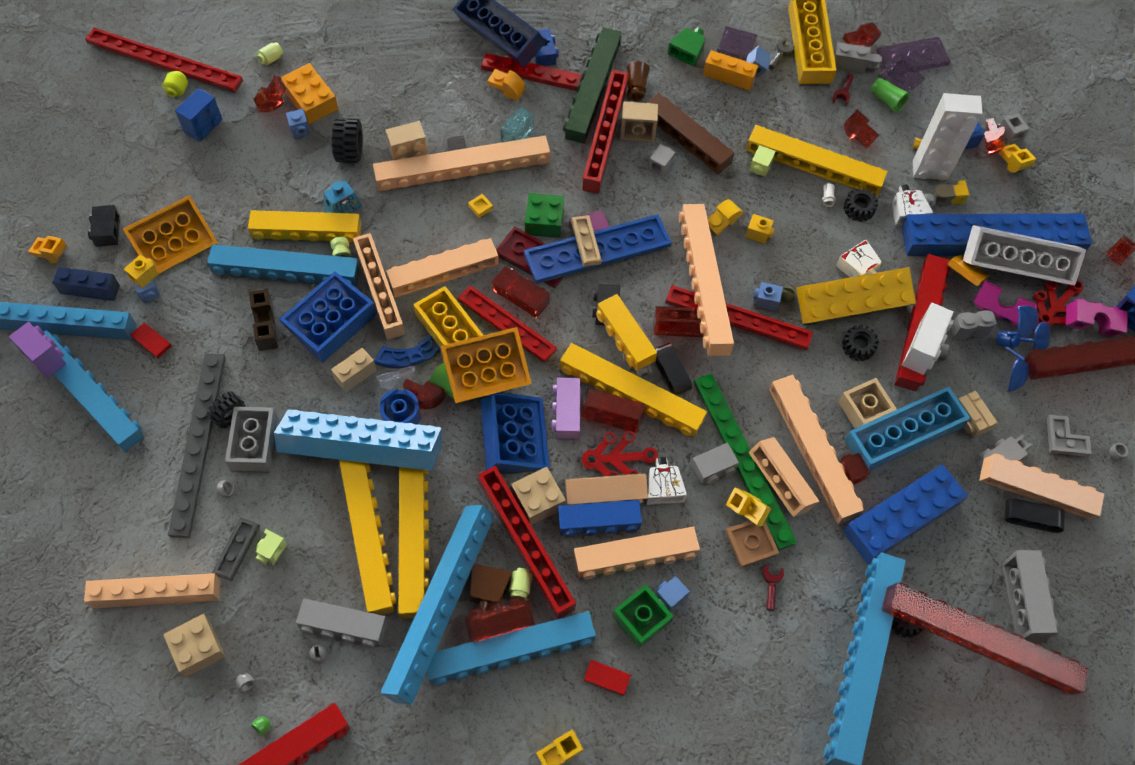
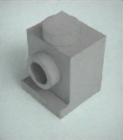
(1014, 128)

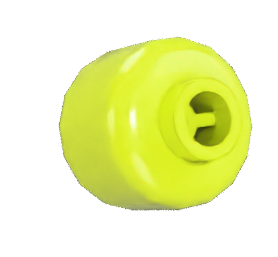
(175, 84)

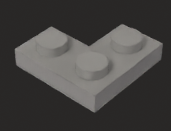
(1062, 441)

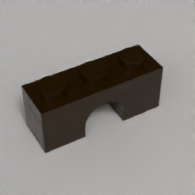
(263, 312)

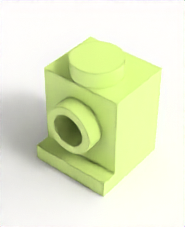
(270, 548)

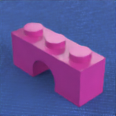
(988, 299)
(1110, 320)

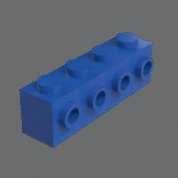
(599, 518)

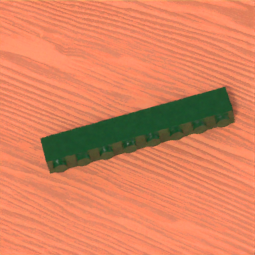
(593, 85)

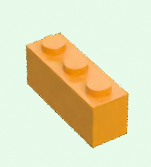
(730, 70)

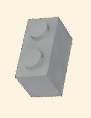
(714, 464)

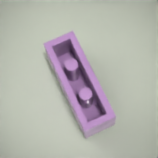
(566, 408)

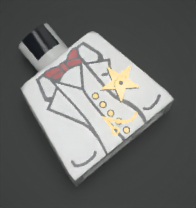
(665, 484)

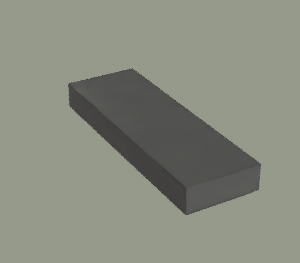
(236, 549)

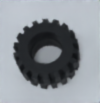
(347, 140)

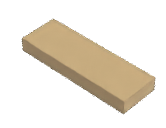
(586, 240)

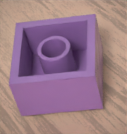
(38, 349)

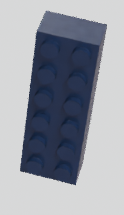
(501, 28)

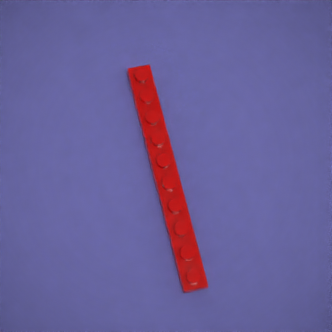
(164, 59)

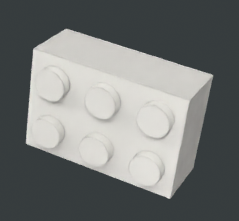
(928, 339)

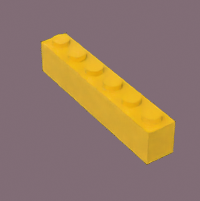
(303, 225)

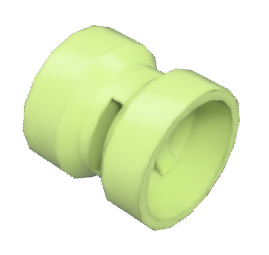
(340, 247)

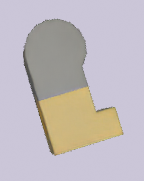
(951, 194)

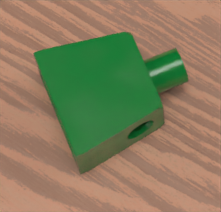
(687, 46)

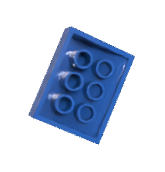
(329, 316)
(514, 433)

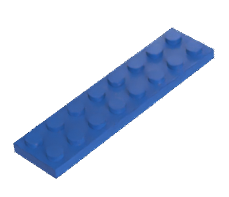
(614, 245)

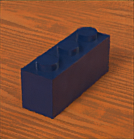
(86, 283)

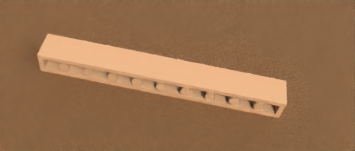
(461, 163)
(706, 281)

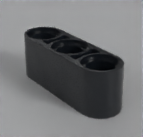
(672, 369)
(1034, 515)

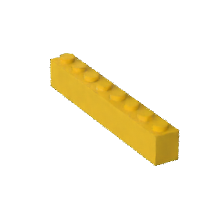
(818, 160)
(618, 382)
(366, 537)
(412, 540)

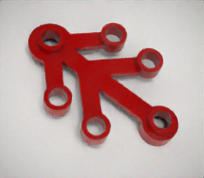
(1055, 306)
(616, 456)

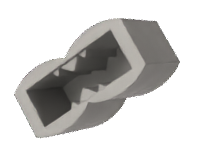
(973, 324)

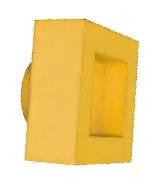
(480, 205)

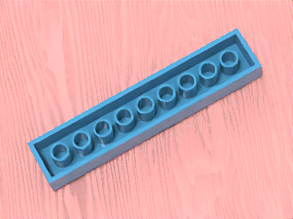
(864, 665)

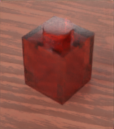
(855, 468)

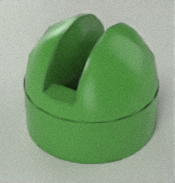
(261, 725)

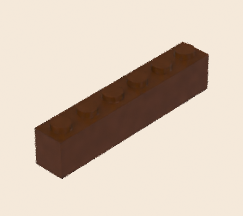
(692, 135)

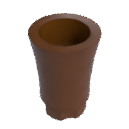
(637, 79)

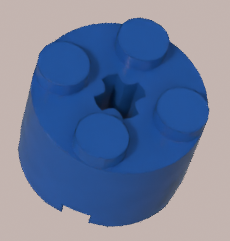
(400, 407)

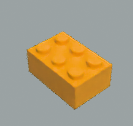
(309, 92)

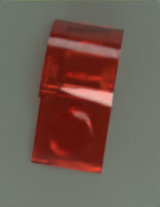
(865, 35)
(270, 98)
(857, 127)
(994, 137)
(1121, 250)
(428, 396)

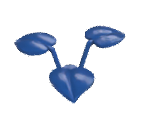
(1027, 322)

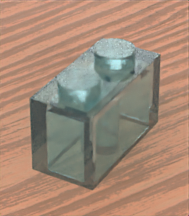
(517, 125)

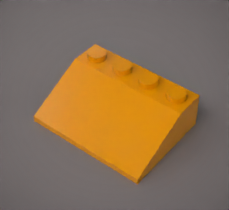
(171, 234)
(485, 365)

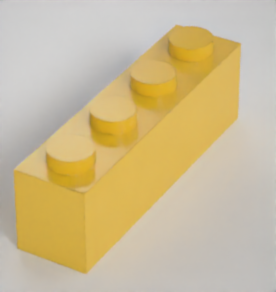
(626, 332)

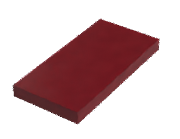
(513, 249)

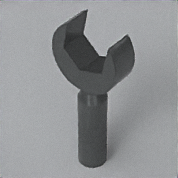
(782, 51)

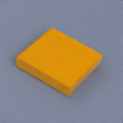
(969, 271)

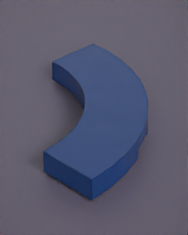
(407, 357)

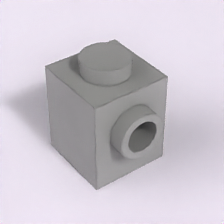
(661, 160)

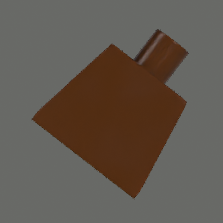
(488, 585)

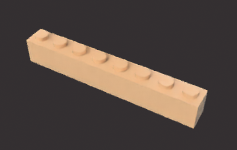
(816, 449)

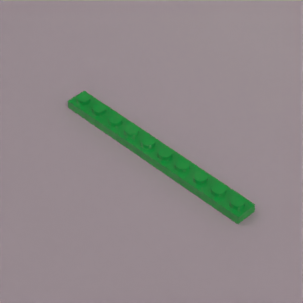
(747, 468)

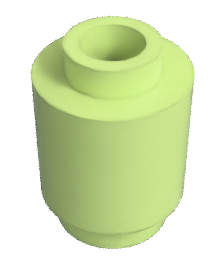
(270, 53)
(520, 583)

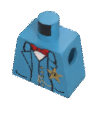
(340, 199)

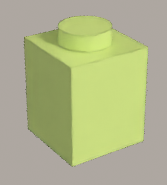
(762, 161)

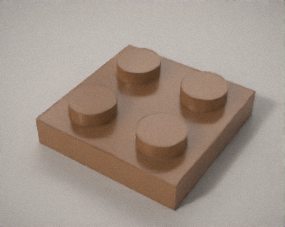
(751, 543)

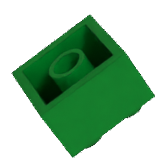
(544, 215)
(642, 616)

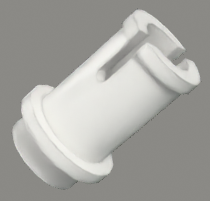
(828, 199)

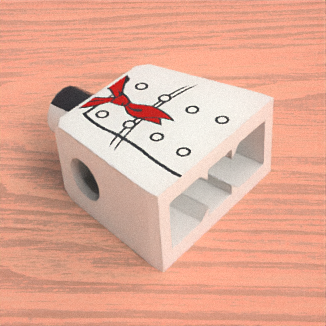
(909, 203)

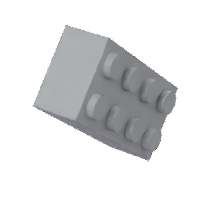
(1030, 595)

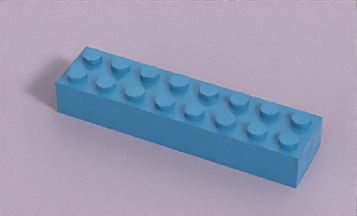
(359, 439)

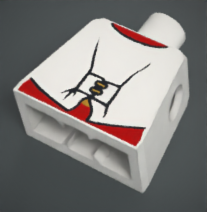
(859, 260)

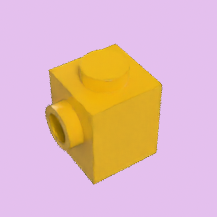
(760, 229)
(141, 271)

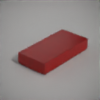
(151, 340)
(607, 677)

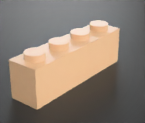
(783, 476)
(606, 489)

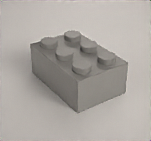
(251, 439)

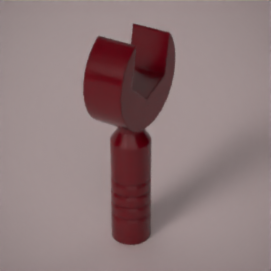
(843, 93)
(772, 580)

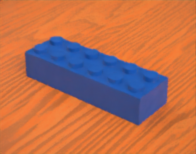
(905, 513)

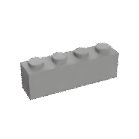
(341, 622)

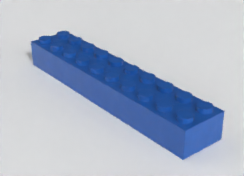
(950, 232)

